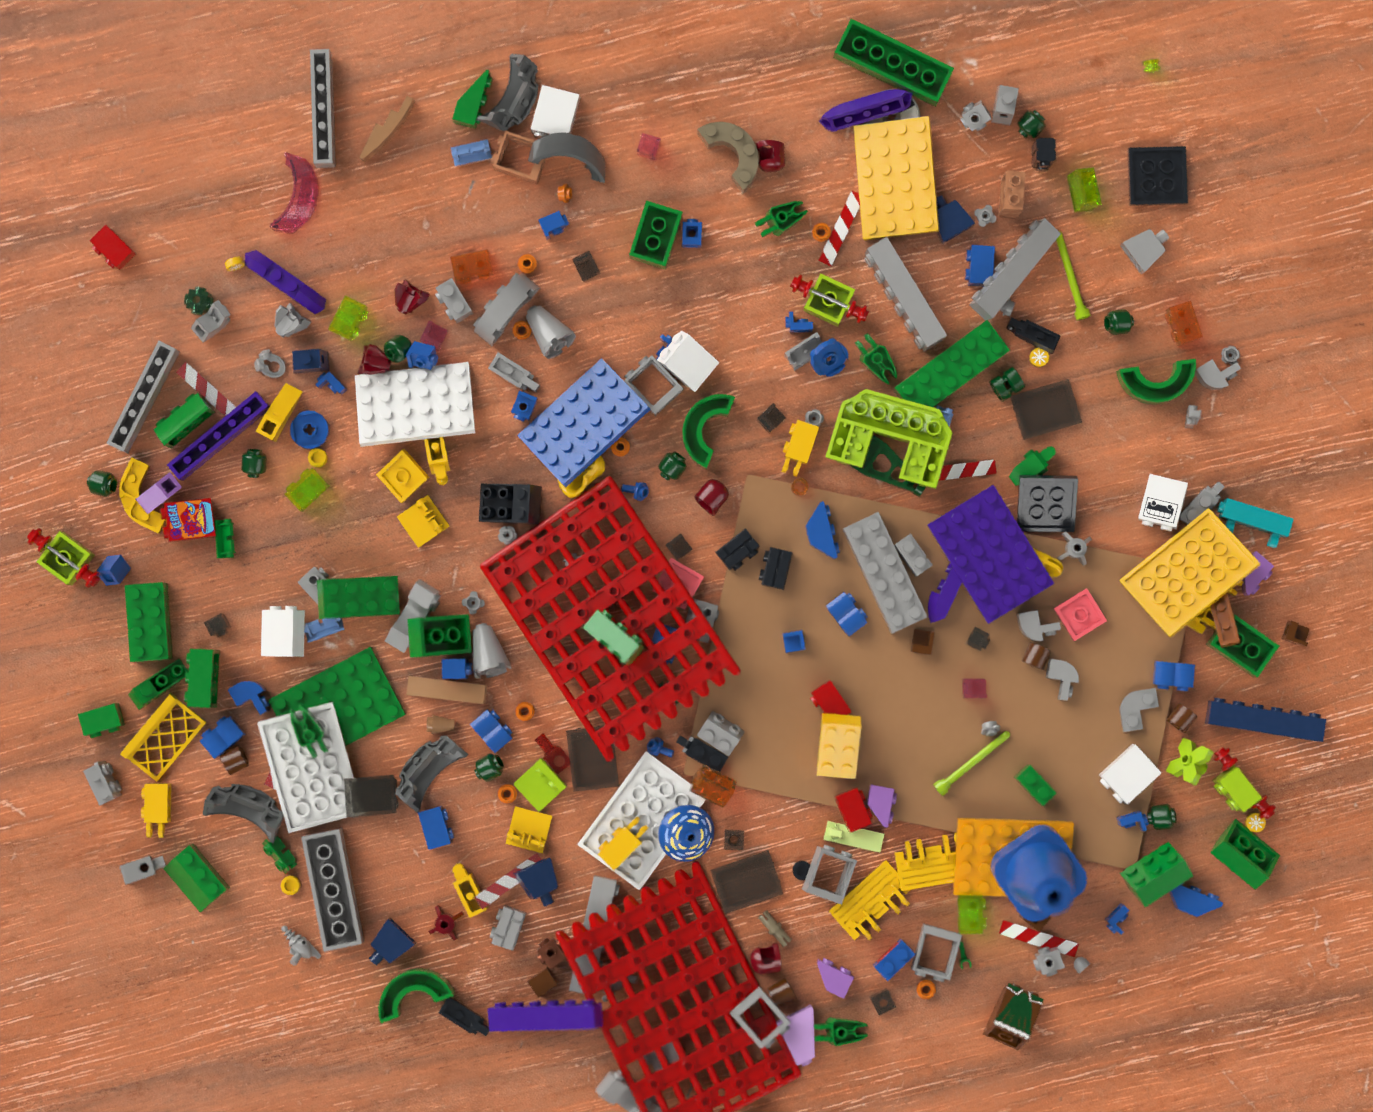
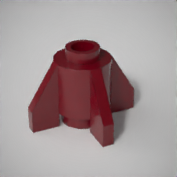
(409, 297)
(373, 361)
(450, 919)

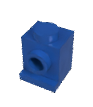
(553, 224)
(692, 242)
(422, 356)
(527, 399)

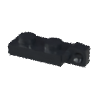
(1034, 334)
(702, 753)
(463, 1017)

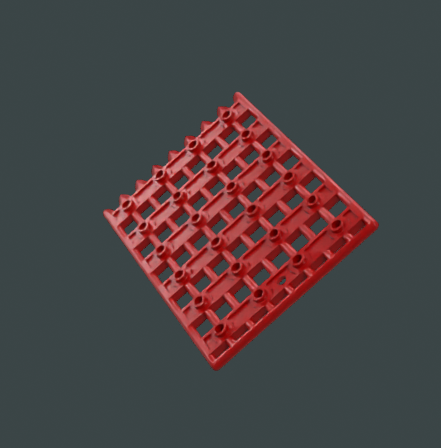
(567, 623)
(636, 916)

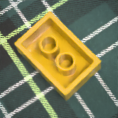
(838, 745)

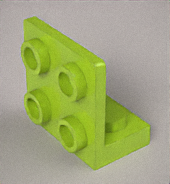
(540, 784)

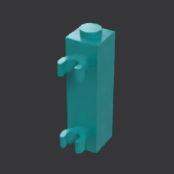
(1255, 518)

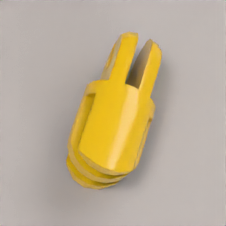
(1052, 565)

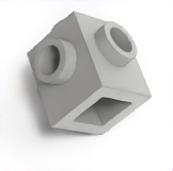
(975, 109)
(1055, 961)

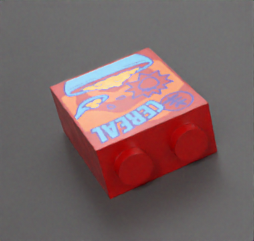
(188, 520)

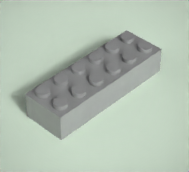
(905, 294)
(884, 573)
(332, 889)

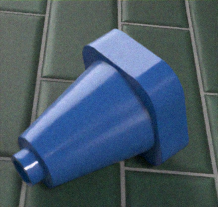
(1039, 873)

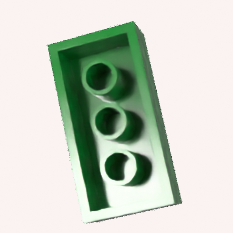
(358, 597)
(148, 622)

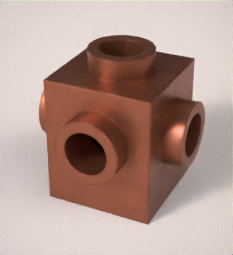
(551, 959)

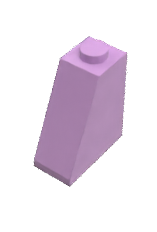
(801, 1035)

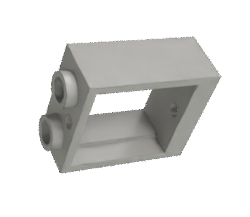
(667, 398)
(844, 880)
(943, 933)
(746, 1003)

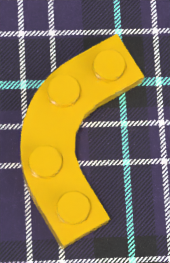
(130, 490)

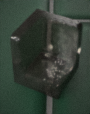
(586, 266)
(771, 418)
(678, 547)

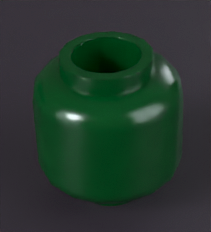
(1031, 124)
(1118, 322)
(397, 348)
(253, 463)
(672, 466)
(102, 483)
(489, 767)
(1162, 817)

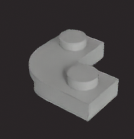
(1132, 705)

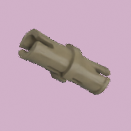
(774, 928)

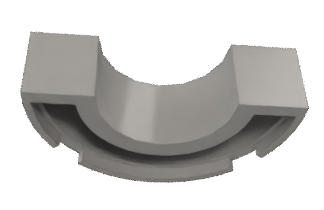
(504, 307)
(421, 602)
(615, 1090)

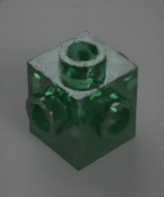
(203, 305)

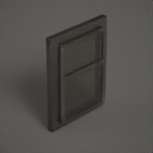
(1046, 409)
(588, 764)
(746, 882)

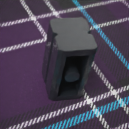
(1043, 153)
(737, 550)
(776, 568)

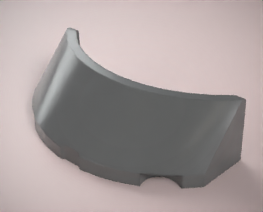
(518, 96)
(571, 146)
(424, 767)
(247, 804)

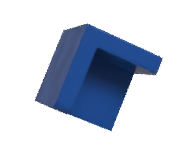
(113, 570)
(793, 641)

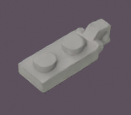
(513, 373)
(1192, 416)
(1205, 499)

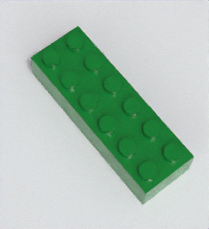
(893, 62)
(954, 367)

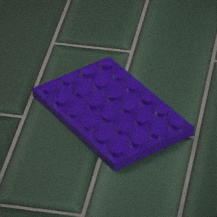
(990, 554)

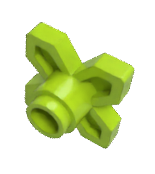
(1191, 763)

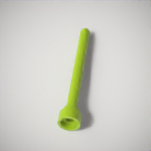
(1081, 310)
(943, 785)

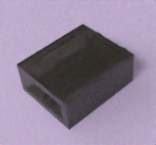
(370, 795)

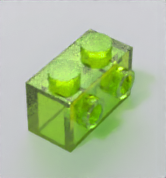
(1084, 189)
(348, 318)
(307, 489)
(971, 914)

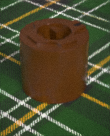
(1036, 656)
(1181, 718)
(234, 760)
(781, 993)

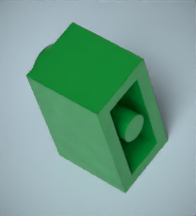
(100, 720)
(1035, 785)

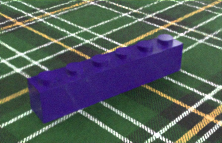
(218, 436)
(545, 1016)

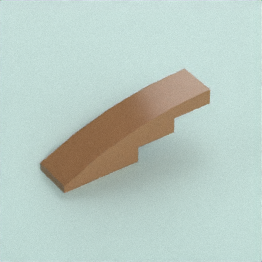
(383, 134)
(446, 690)

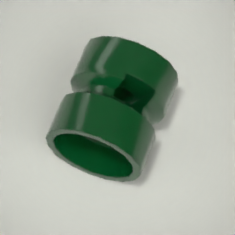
(1012, 380)

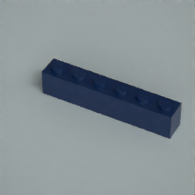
(1265, 721)

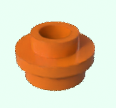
(564, 193)
(823, 226)
(531, 268)
(519, 324)
(615, 451)
(529, 706)
(512, 789)
(928, 995)

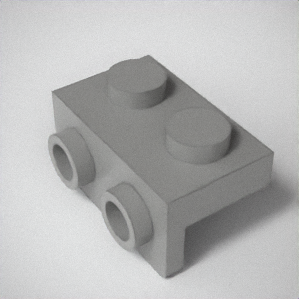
(720, 733)

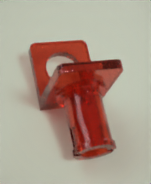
(551, 752)

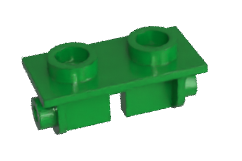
(223, 538)
(283, 860)

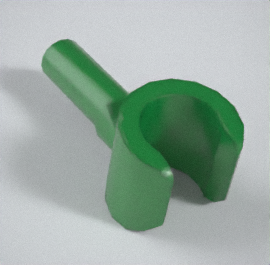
(963, 956)

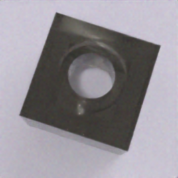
(217, 625)
(978, 639)
(728, 845)
(877, 997)

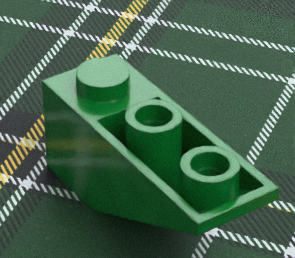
(471, 102)
(158, 684)

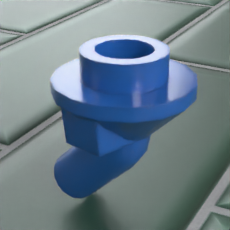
(640, 490)
(655, 747)

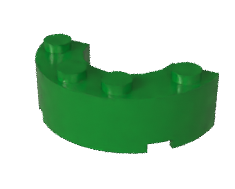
(1157, 393)
(696, 419)
(408, 981)

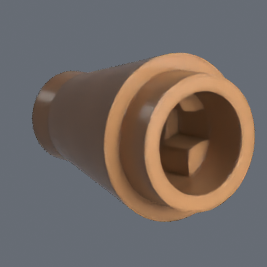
(439, 724)

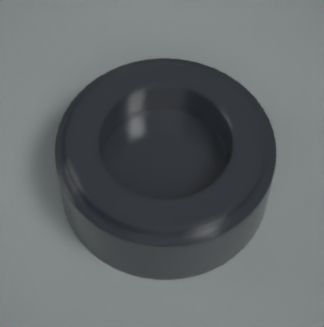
(800, 869)

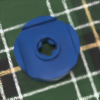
(823, 351)
(301, 423)

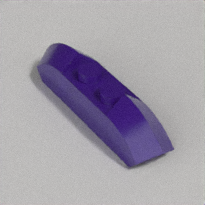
(866, 109)
(285, 281)
(941, 602)

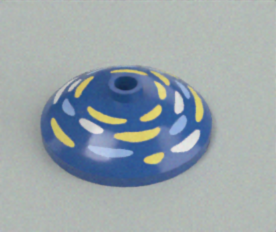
(677, 827)

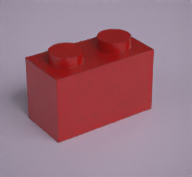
(112, 247)
(829, 700)
(853, 809)

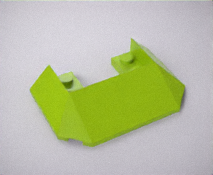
(896, 419)

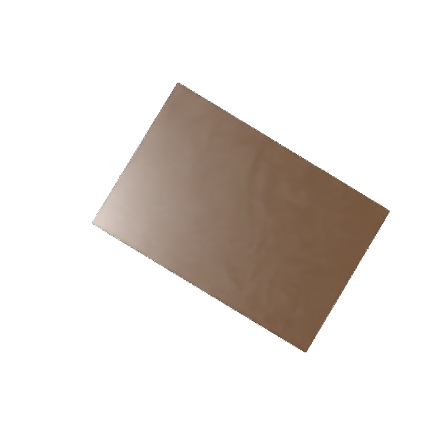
(913, 702)

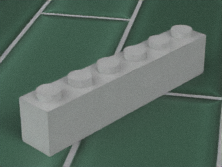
(322, 108)
(1014, 269)
(143, 397)
(600, 897)

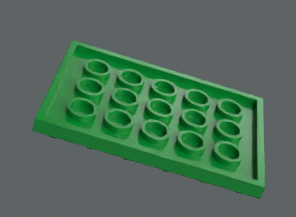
(357, 689)

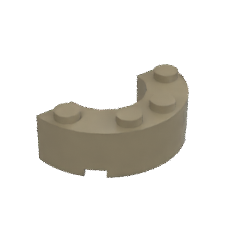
(741, 143)

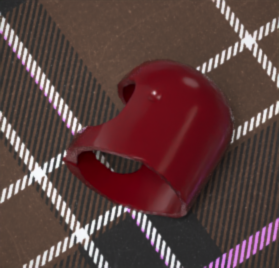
(771, 158)
(712, 496)
(766, 959)

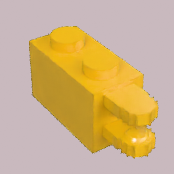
(800, 444)
(437, 459)
(156, 807)
(621, 845)
(467, 890)

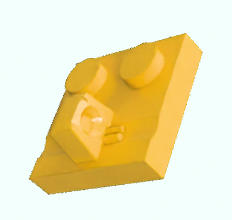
(402, 476)

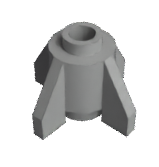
(289, 321)
(1069, 548)

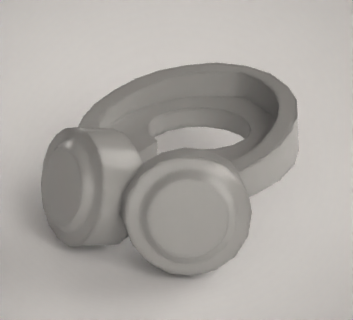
(261, 367)

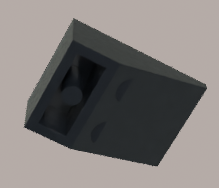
(510, 503)

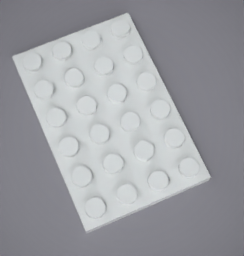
(414, 404)
(307, 788)
(650, 794)

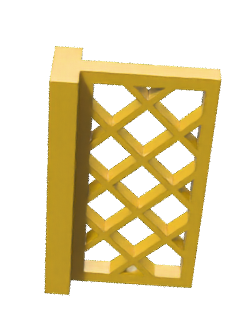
(148, 729)

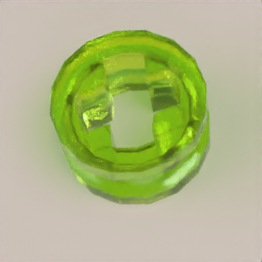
(1151, 65)

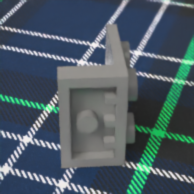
(102, 782)

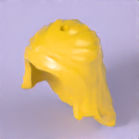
(578, 485)

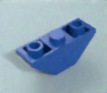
(821, 532)
(1192, 901)

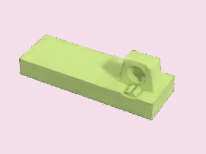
(860, 838)

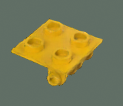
(423, 521)
(528, 829)

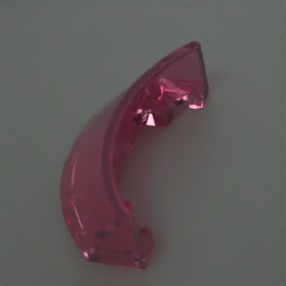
(303, 197)

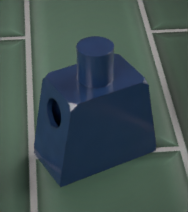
(952, 219)
(310, 361)
(538, 880)
(390, 943)

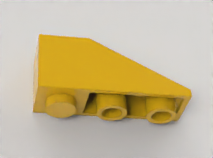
(279, 412)

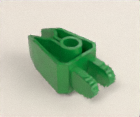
(781, 218)
(876, 359)
(1033, 464)
(308, 730)
(840, 1031)

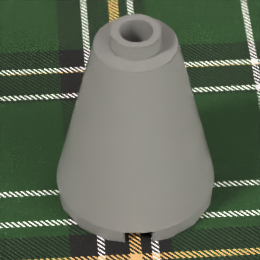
(549, 331)
(488, 653)

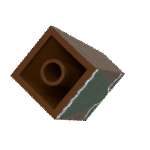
(1013, 1016)

